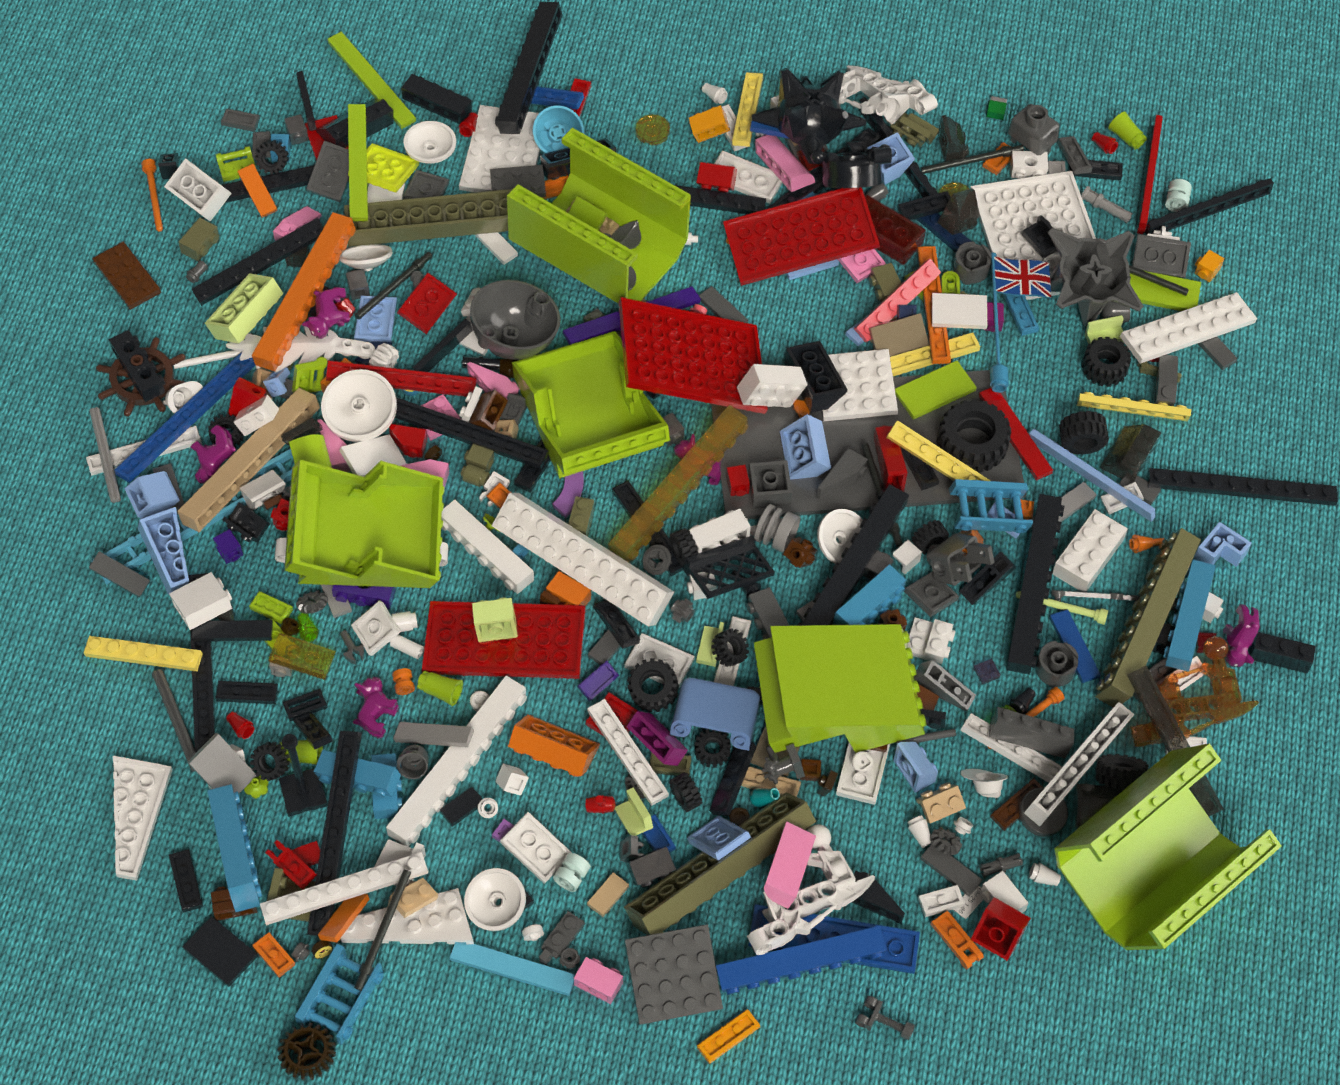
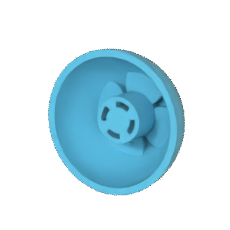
(558, 121)

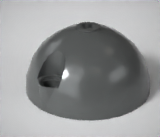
(504, 320)

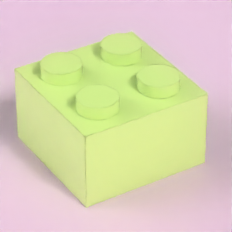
(494, 619)

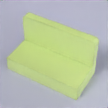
(1104, 328)
(705, 653)
(634, 814)

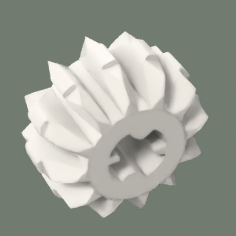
(384, 356)

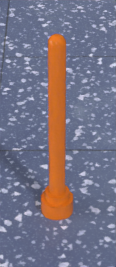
(149, 168)
(1054, 696)

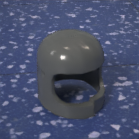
(1114, 309)
(412, 756)

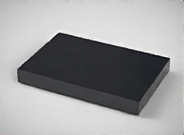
(220, 951)

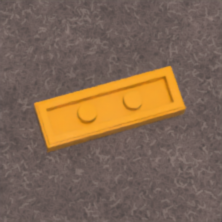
(728, 1036)

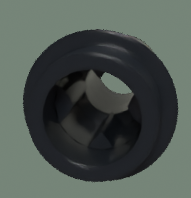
(1022, 701)

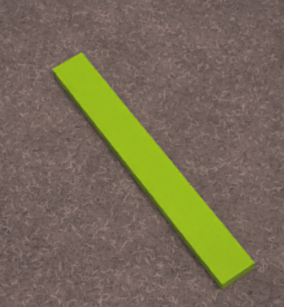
(370, 78)
(357, 162)

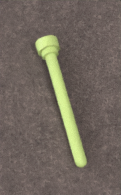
(1098, 615)

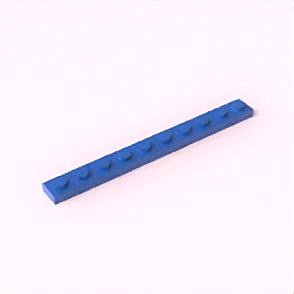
(183, 419)

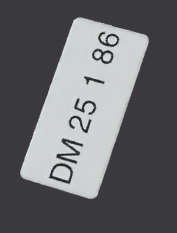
(970, 903)

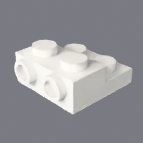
(931, 639)

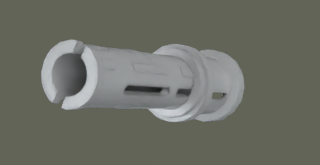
(1098, 200)

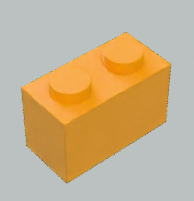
(709, 124)

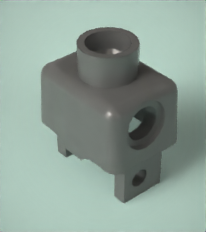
(1034, 129)
(951, 564)

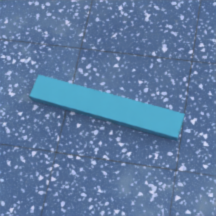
(513, 967)

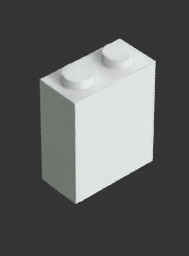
(201, 600)

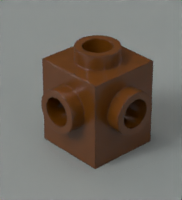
(800, 552)
(892, 617)

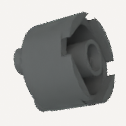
(972, 262)
(1057, 664)

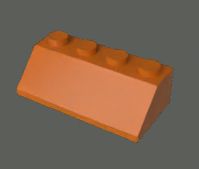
(553, 745)

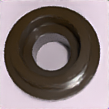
(290, 626)

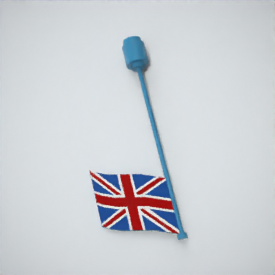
(1015, 279)

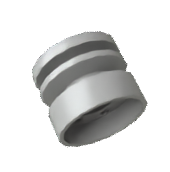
(774, 527)

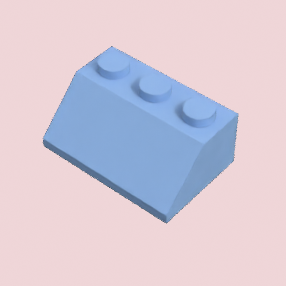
(805, 448)

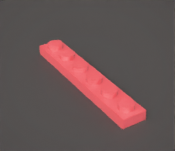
(900, 296)

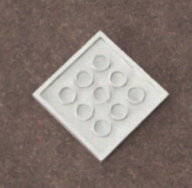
(868, 385)

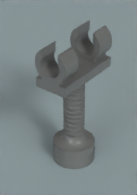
(872, 1003)

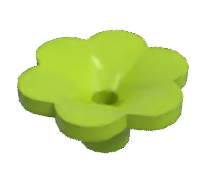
(489, 519)
(257, 787)

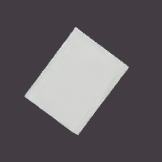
(262, 489)

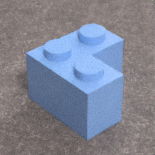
(1223, 543)

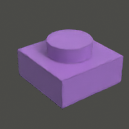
(503, 828)

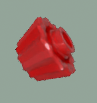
(346, 306)

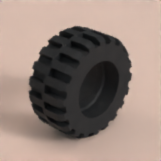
(981, 417)

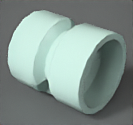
(1178, 195)
(572, 871)

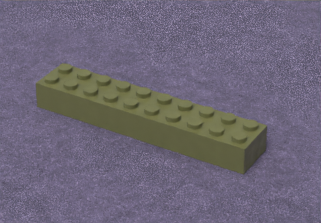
(432, 218)
(1147, 616)
(705, 876)

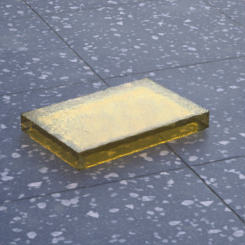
(302, 656)

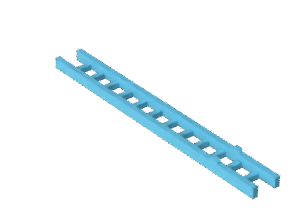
(188, 532)

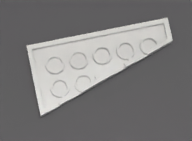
(137, 802)
(437, 922)

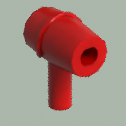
(600, 804)

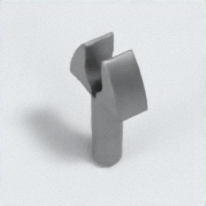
(351, 648)

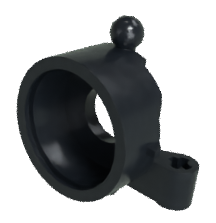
(855, 167)

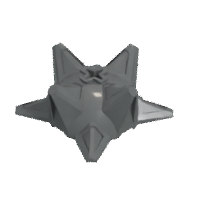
(1093, 273)

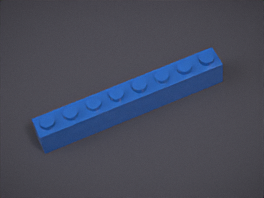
(801, 959)

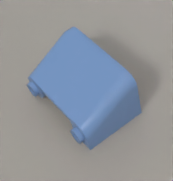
(718, 709)

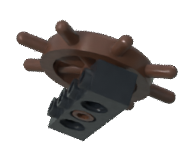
(142, 373)

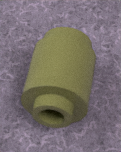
(475, 475)

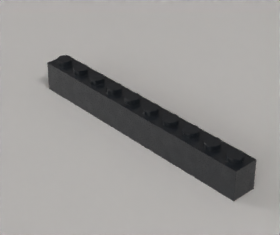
(529, 68)
(856, 558)
(1034, 584)

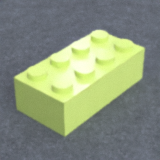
(244, 308)

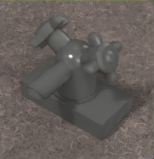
(778, 767)

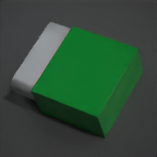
(996, 108)

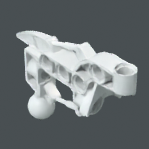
(886, 95)
(839, 884)

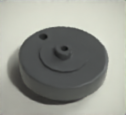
(1052, 824)

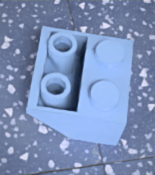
(151, 494)

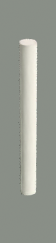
(208, 358)

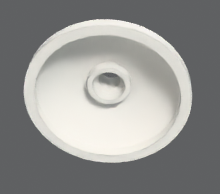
(429, 142)
(366, 256)
(839, 524)
(486, 890)

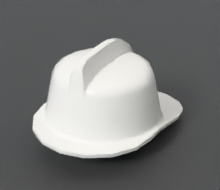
(181, 394)
(985, 782)

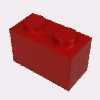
(716, 176)

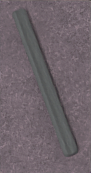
(174, 714)

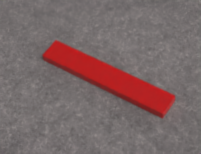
(1019, 437)

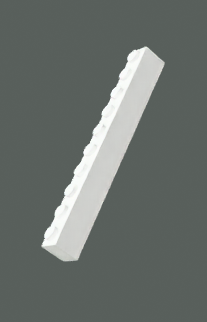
(456, 762)

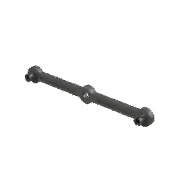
(1118, 596)

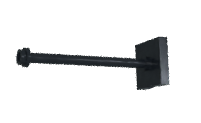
(302, 789)

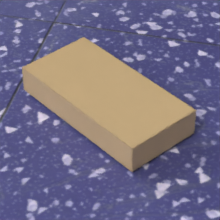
(608, 894)

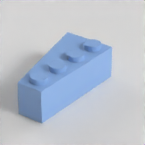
(165, 547)

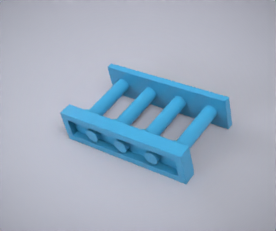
(998, 491)
(318, 995)

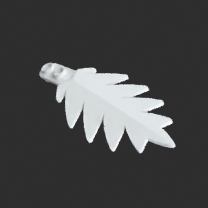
(308, 347)

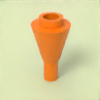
(1141, 543)

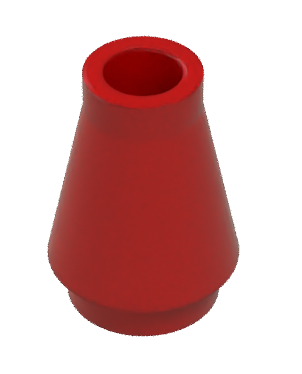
(468, 125)
(1105, 142)
(240, 725)

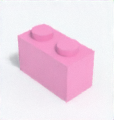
(598, 980)

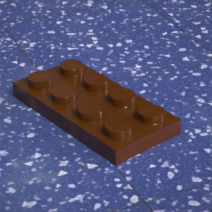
(126, 275)

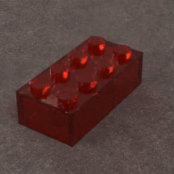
(895, 233)

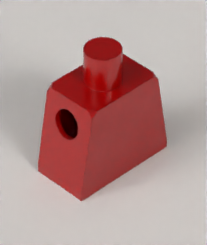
(243, 395)

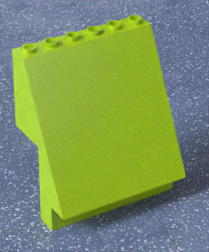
(585, 407)
(365, 527)
(839, 683)

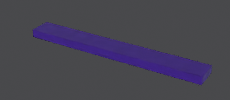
(611, 322)

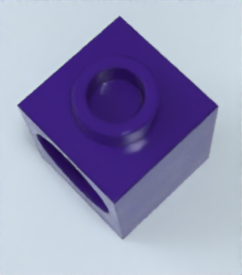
(228, 546)

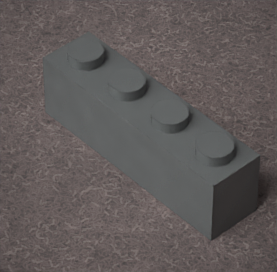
(765, 611)
(1031, 732)

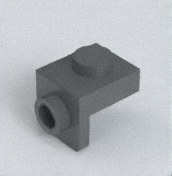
(514, 408)

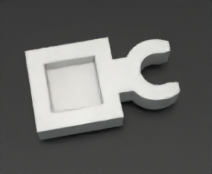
(493, 480)

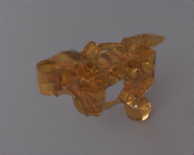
(1225, 698)

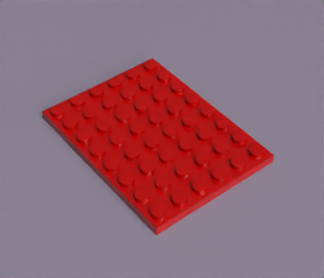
(687, 353)

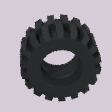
(1106, 373)
(1083, 432)
(647, 670)

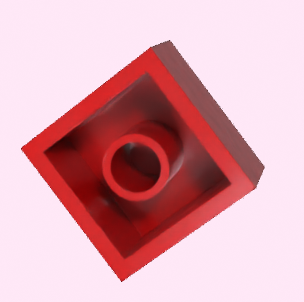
(1000, 928)

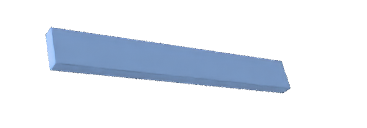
(1093, 475)

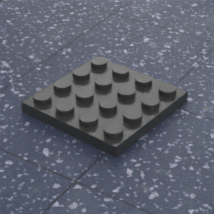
(673, 974)

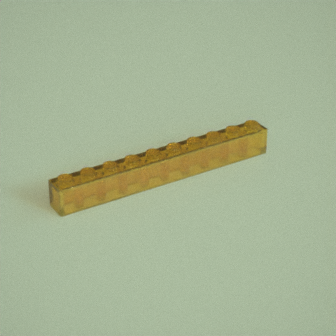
(678, 484)

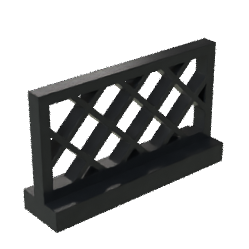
(722, 556)

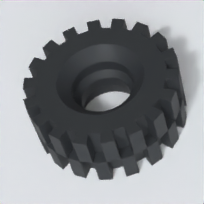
(1119, 770)

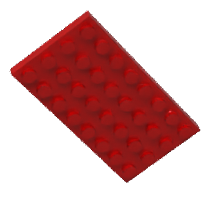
(800, 234)
(546, 643)

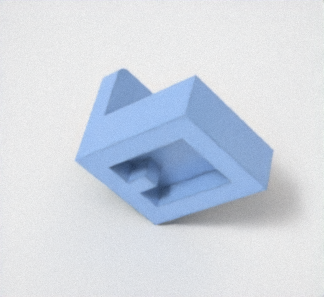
(275, 382)

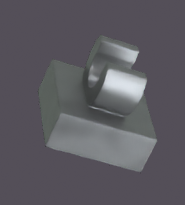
(629, 848)

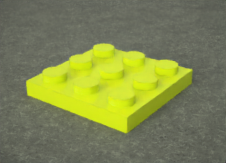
(388, 168)

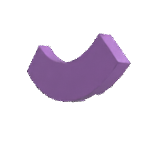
(572, 487)

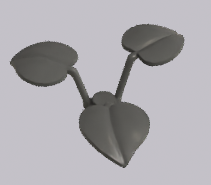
(629, 236)

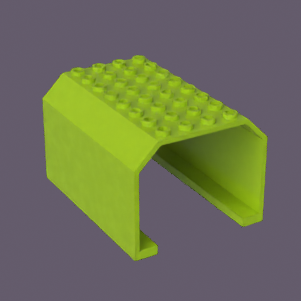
(626, 195)
(1156, 857)

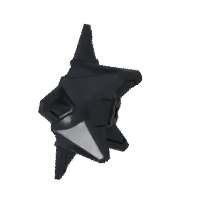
(809, 112)

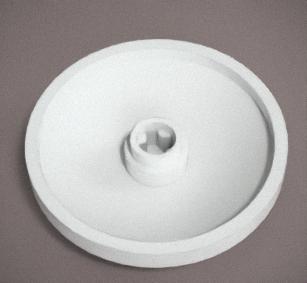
(359, 405)

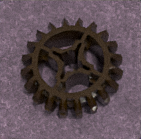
(301, 1068)

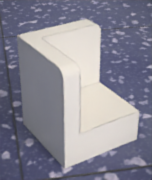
(908, 556)
(512, 779)

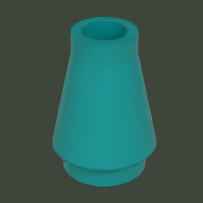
(763, 796)

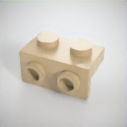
(941, 802)
(415, 896)

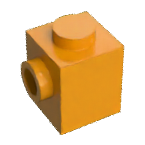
(1208, 265)

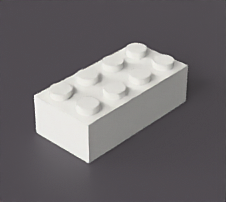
(1089, 551)

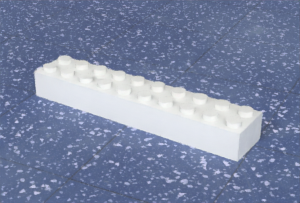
(583, 559)

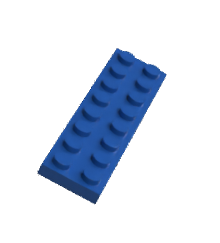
(900, 943)

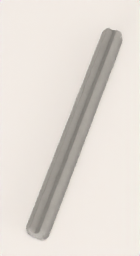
(105, 456)

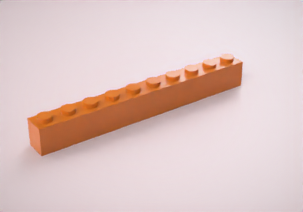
(300, 296)

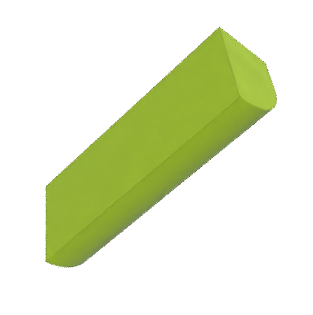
(310, 449)

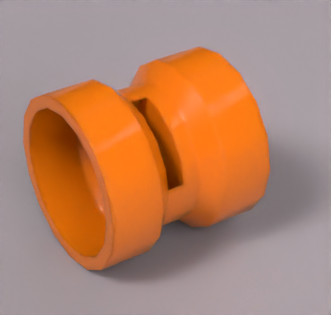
(402, 678)

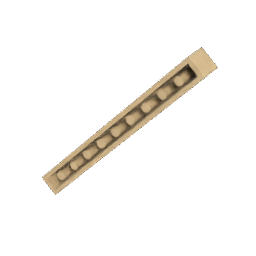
(246, 461)

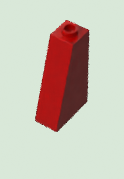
(890, 459)

